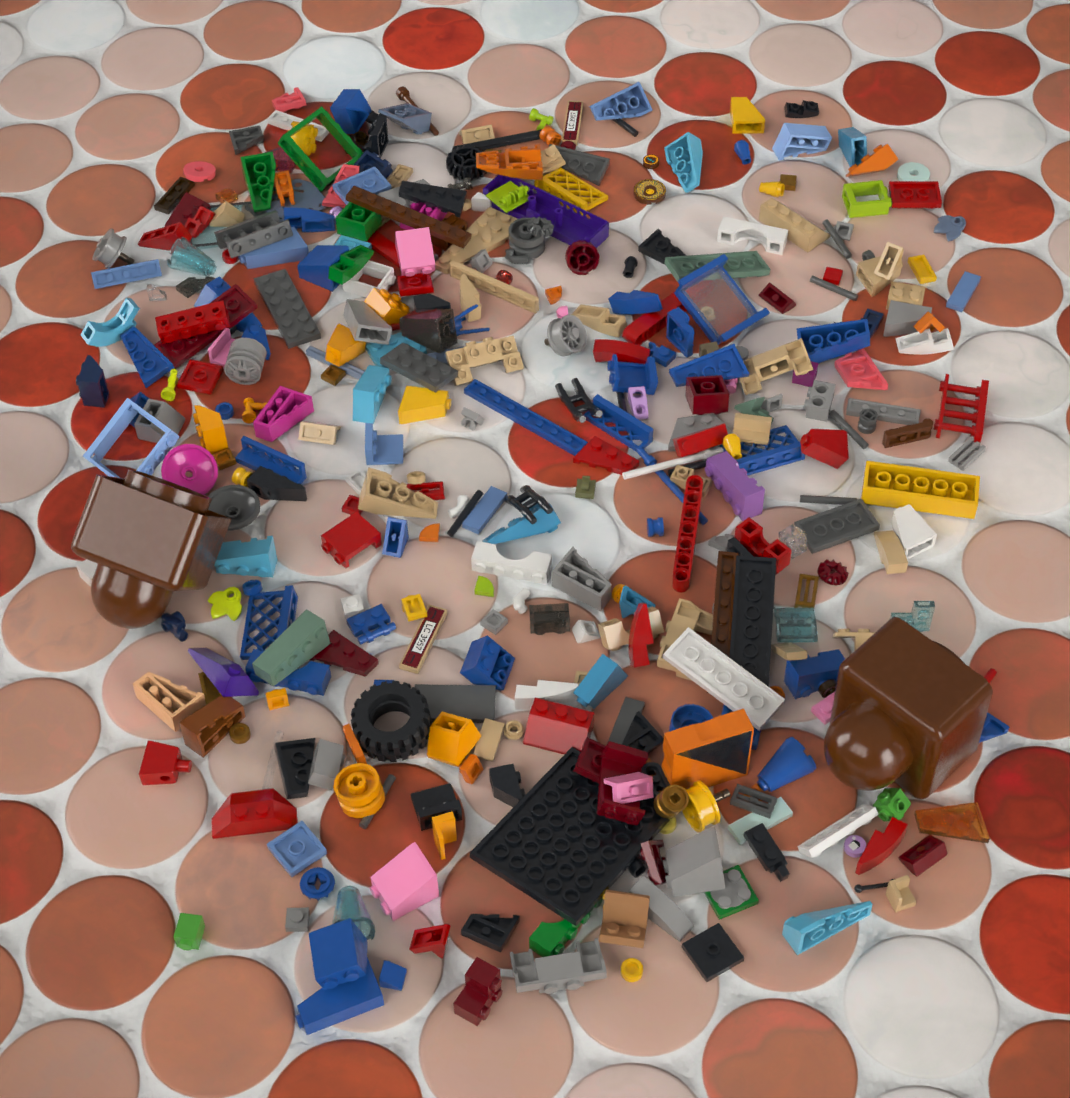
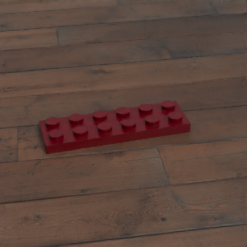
(238, 306)

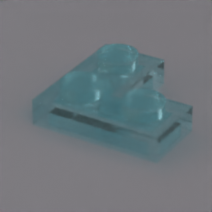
(920, 617)

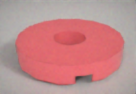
(199, 171)

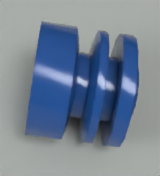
(688, 715)

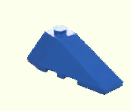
(215, 289)

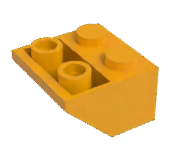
(387, 305)
(210, 429)
(451, 738)

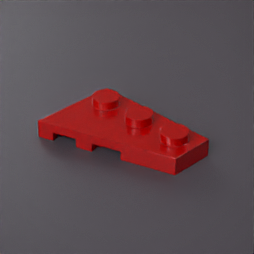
(604, 455)

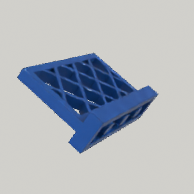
(773, 458)
(287, 617)

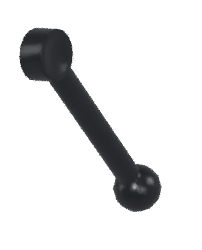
(858, 888)

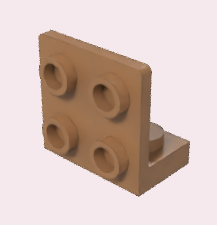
(624, 919)

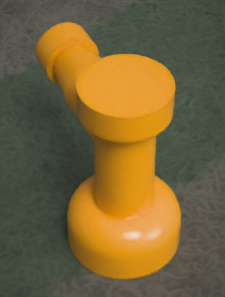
(249, 415)

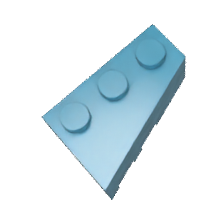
(370, 393)
(247, 558)

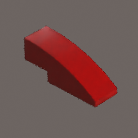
(626, 352)
(640, 637)
(881, 845)

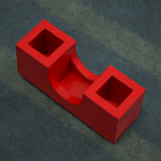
(751, 537)

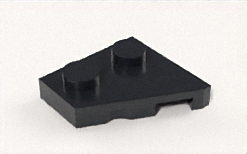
(642, 735)
(490, 929)

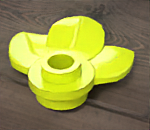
(224, 605)

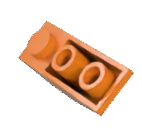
(880, 160)

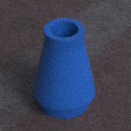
(743, 151)

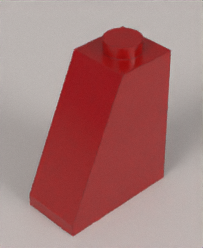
(826, 446)

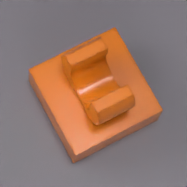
(470, 768)

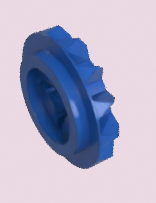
(309, 880)

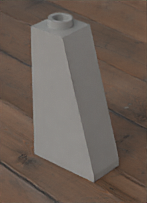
(366, 323)

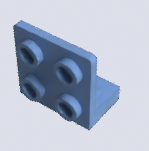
(382, 448)

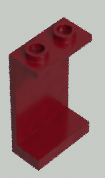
(617, 761)

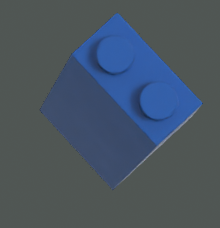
(316, 265)
(338, 954)

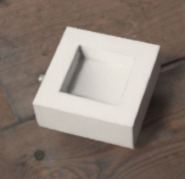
(352, 605)

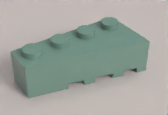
(292, 648)

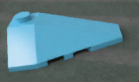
(816, 926)

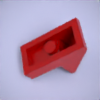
(430, 939)

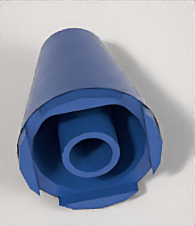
(786, 766)

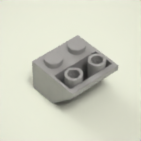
(165, 414)

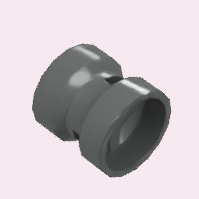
(867, 421)

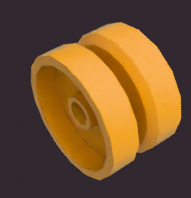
(359, 790)

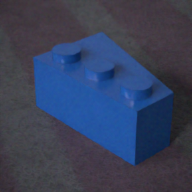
(808, 674)

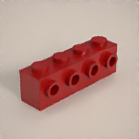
(192, 322)

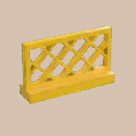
(557, 189)

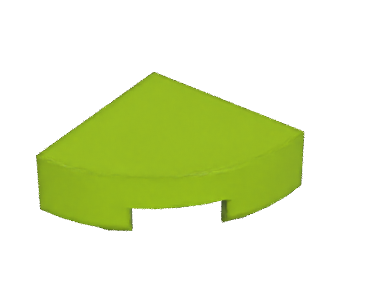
(484, 587)

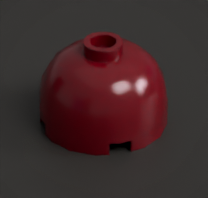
(582, 257)

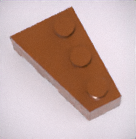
(211, 724)

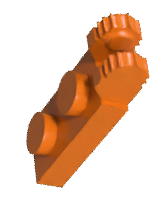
(284, 187)

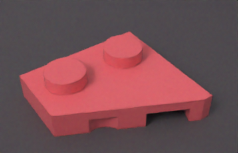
(287, 102)

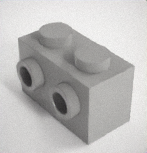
(326, 764)

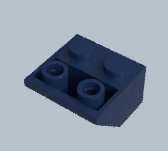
(92, 384)

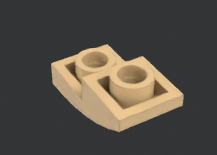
(681, 474)
(490, 738)

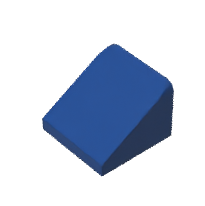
(392, 976)

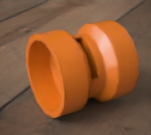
(550, 136)

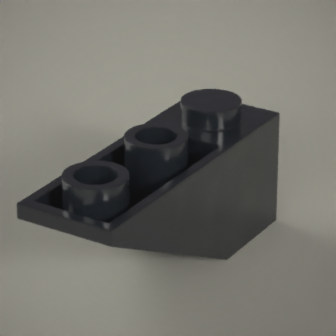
(275, 487)

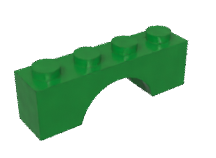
(551, 938)

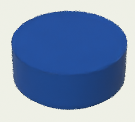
(225, 409)
(252, 587)

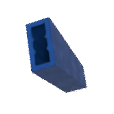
(340, 1003)

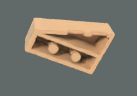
(167, 700)

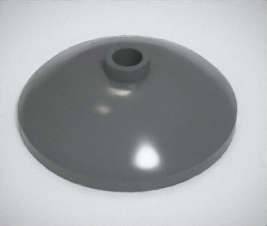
(237, 503)

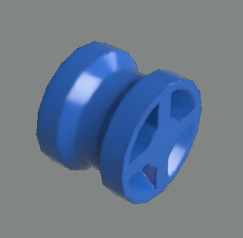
(655, 527)

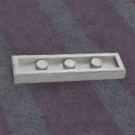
(885, 412)

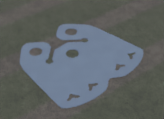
(308, 199)

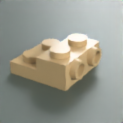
(905, 293)

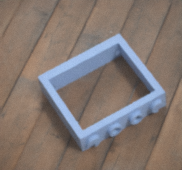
(116, 427)

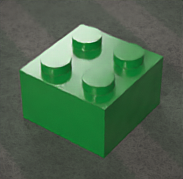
(357, 222)

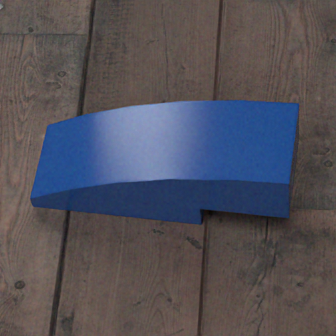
(309, 219)
(635, 302)

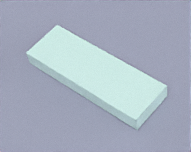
(780, 813)

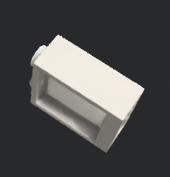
(375, 270)

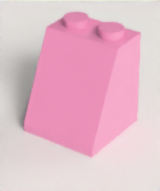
(415, 251)
(405, 883)

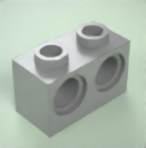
(819, 401)

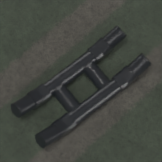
(581, 396)
(524, 508)

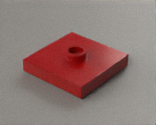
(414, 285)
(200, 377)

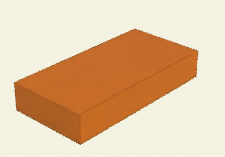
(353, 744)

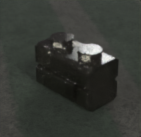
(549, 618)

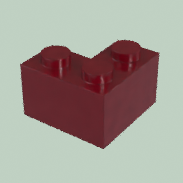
(480, 991)

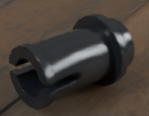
(630, 264)

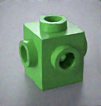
(891, 803)

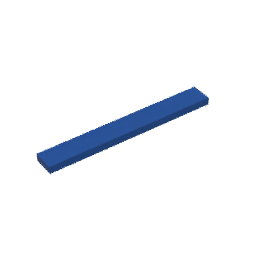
(525, 417)

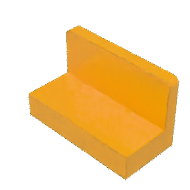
(444, 831)

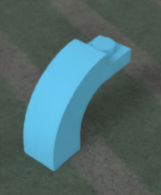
(109, 332)

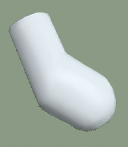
(462, 502)
(519, 601)

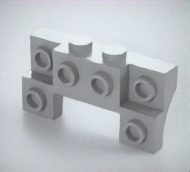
(558, 971)

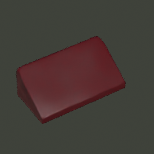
(777, 298)
(924, 855)

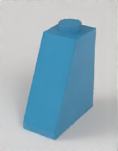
(852, 144)
(599, 682)

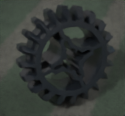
(462, 163)

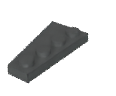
(584, 164)

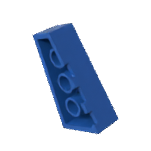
(834, 339)

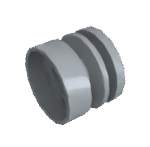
(245, 361)

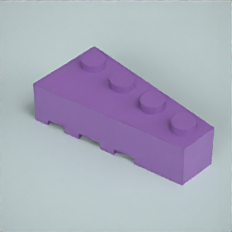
(735, 485)

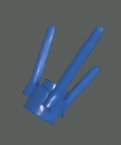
(458, 325)

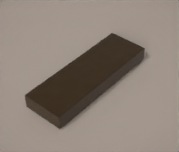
(174, 195)

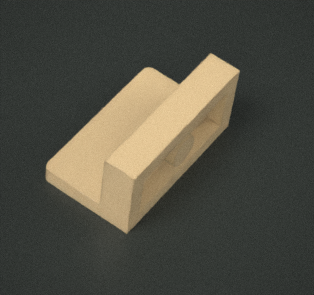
(477, 134)
(752, 428)
(318, 432)

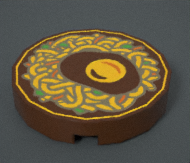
(649, 191)

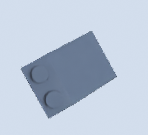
(408, 117)

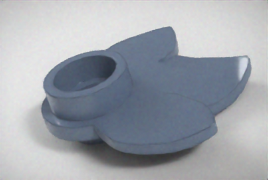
(951, 226)

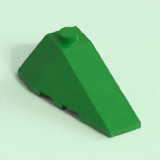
(259, 179)

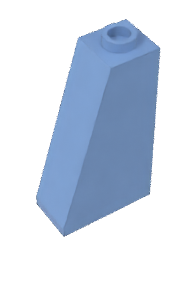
(280, 252)

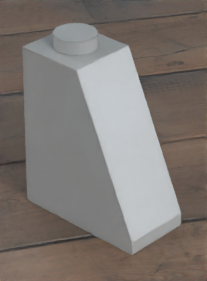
(903, 317)

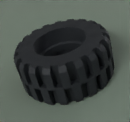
(385, 699)

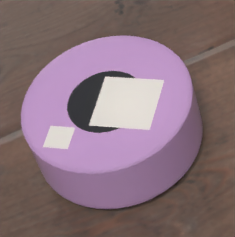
(854, 846)

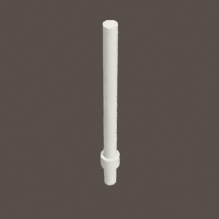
(703, 455)

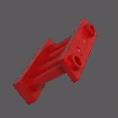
(977, 417)

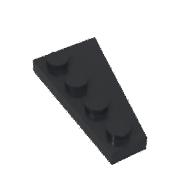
(441, 197)

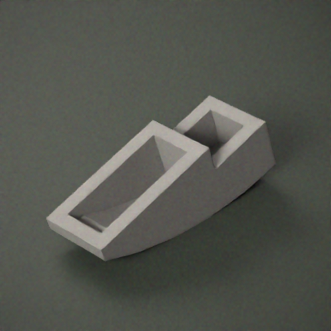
(663, 910)

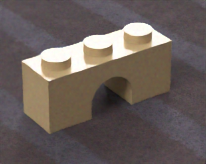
(614, 635)

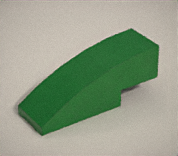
(349, 264)

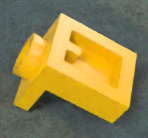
(413, 607)

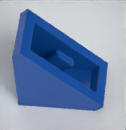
(395, 537)

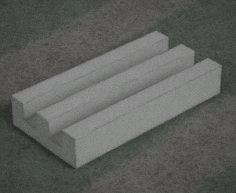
(974, 445)

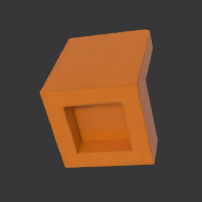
(928, 321)

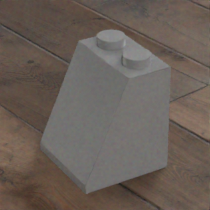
(695, 865)

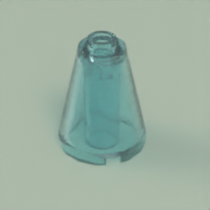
(190, 259)
(351, 905)

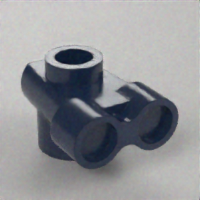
(175, 624)

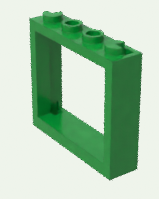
(304, 161)

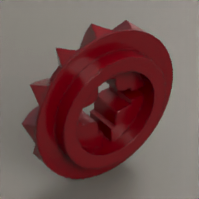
(836, 578)

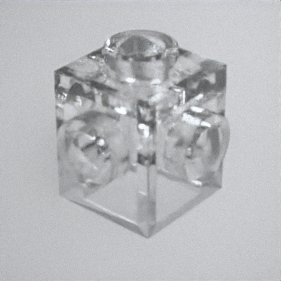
(794, 539)

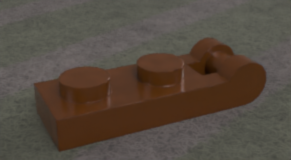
(907, 434)

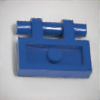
(369, 620)

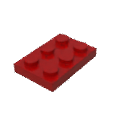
(915, 194)

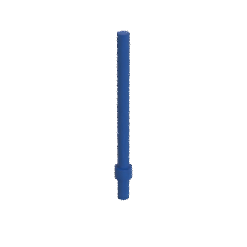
(650, 460)

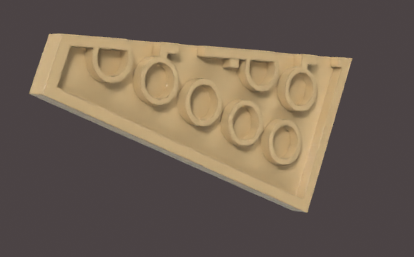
(487, 233)

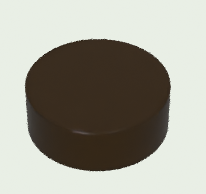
(827, 688)

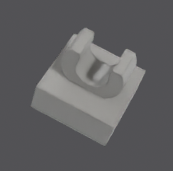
(481, 261)
(472, 417)

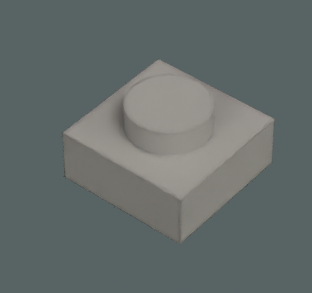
(297, 919)

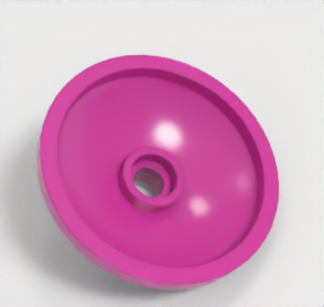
(190, 459)

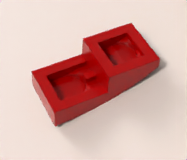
(199, 222)

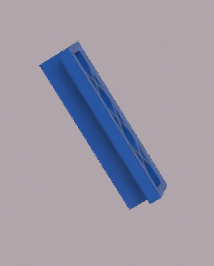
(623, 422)
(256, 457)

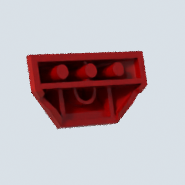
(253, 814)

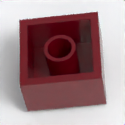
(707, 395)

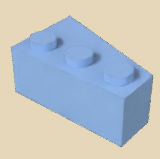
(800, 139)

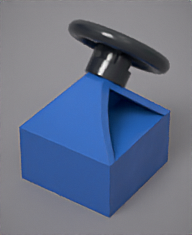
(352, 111)

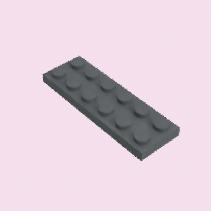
(287, 308)

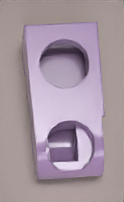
(638, 403)

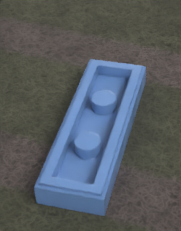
(963, 291)
(484, 510)

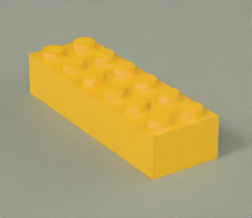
(921, 488)

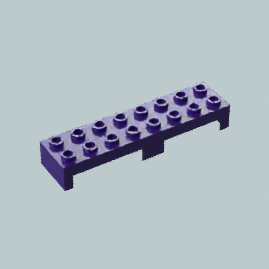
(567, 224)

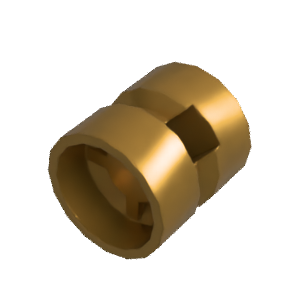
(671, 801)

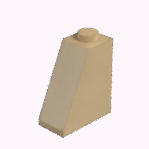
(872, 282)

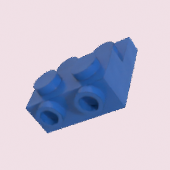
(680, 332)

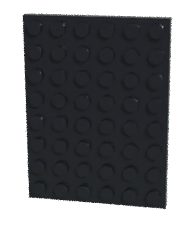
(560, 846)

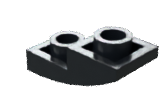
(805, 110)

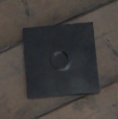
(712, 952)

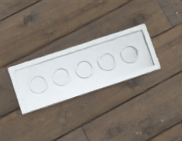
(723, 678)

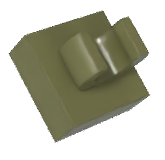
(585, 488)

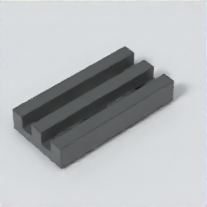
(751, 803)

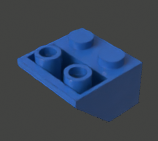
(487, 663)

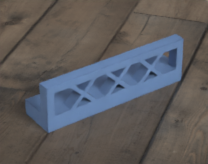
(126, 274)

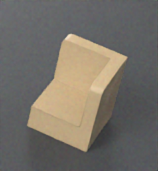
(900, 894)

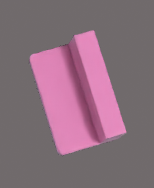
(220, 348)
(631, 787)

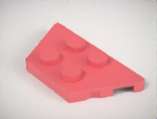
(860, 371)

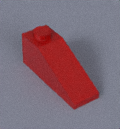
(164, 237)
(700, 440)

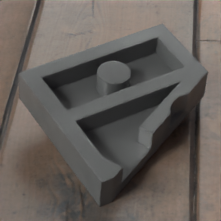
(245, 138)

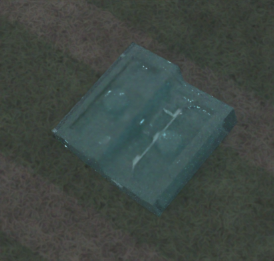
(795, 625)

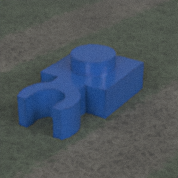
(662, 355)

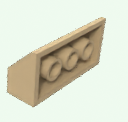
(800, 230)

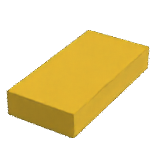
(922, 269)

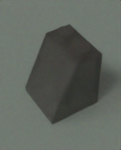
(430, 328)

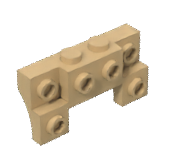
(484, 353)
(775, 362)
(685, 616)

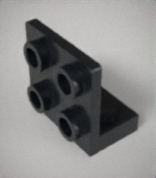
(435, 802)

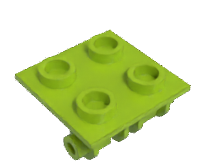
(509, 196)

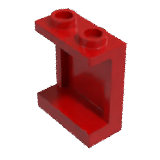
(350, 538)

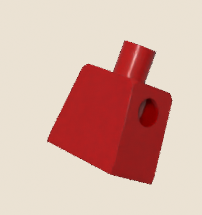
(162, 764)

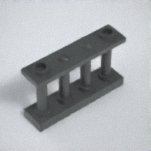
(253, 234)

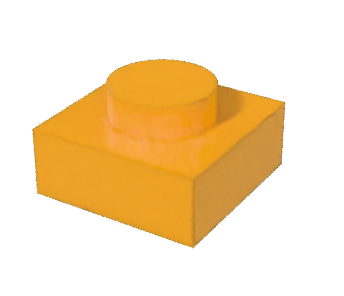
(277, 699)

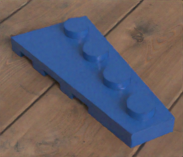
(146, 357)
(720, 362)

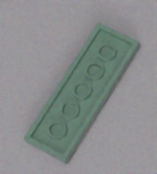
(738, 264)

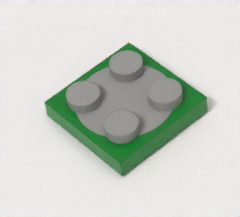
(735, 897)

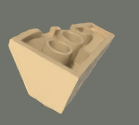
(388, 497)

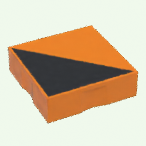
(709, 751)

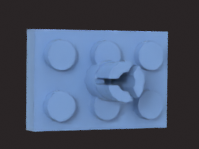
(369, 180)

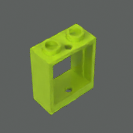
(866, 208)

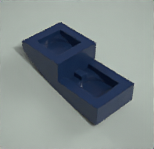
(874, 319)

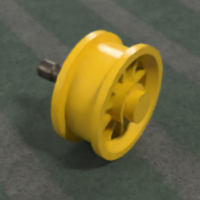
(703, 806)

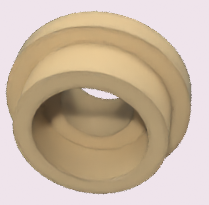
(514, 725)

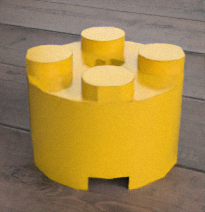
(305, 138)

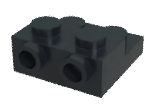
(378, 137)

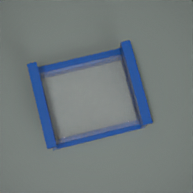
(717, 301)

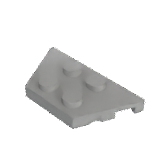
(692, 424)

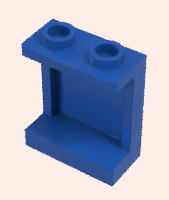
(628, 375)

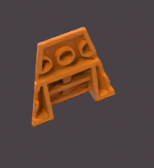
(513, 163)

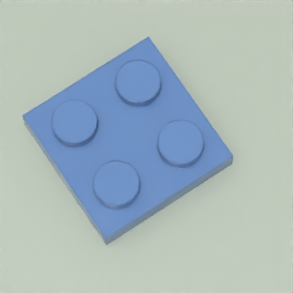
(297, 848)

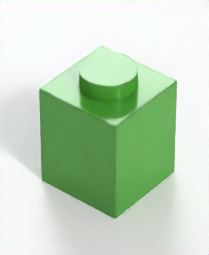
(189, 931)

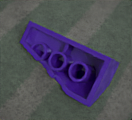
(224, 673)

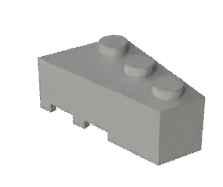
(581, 581)

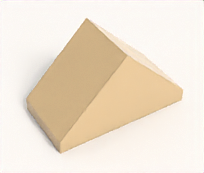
(226, 216)
(889, 261)

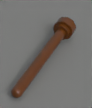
(403, 94)

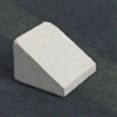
(480, 202)
(585, 631)

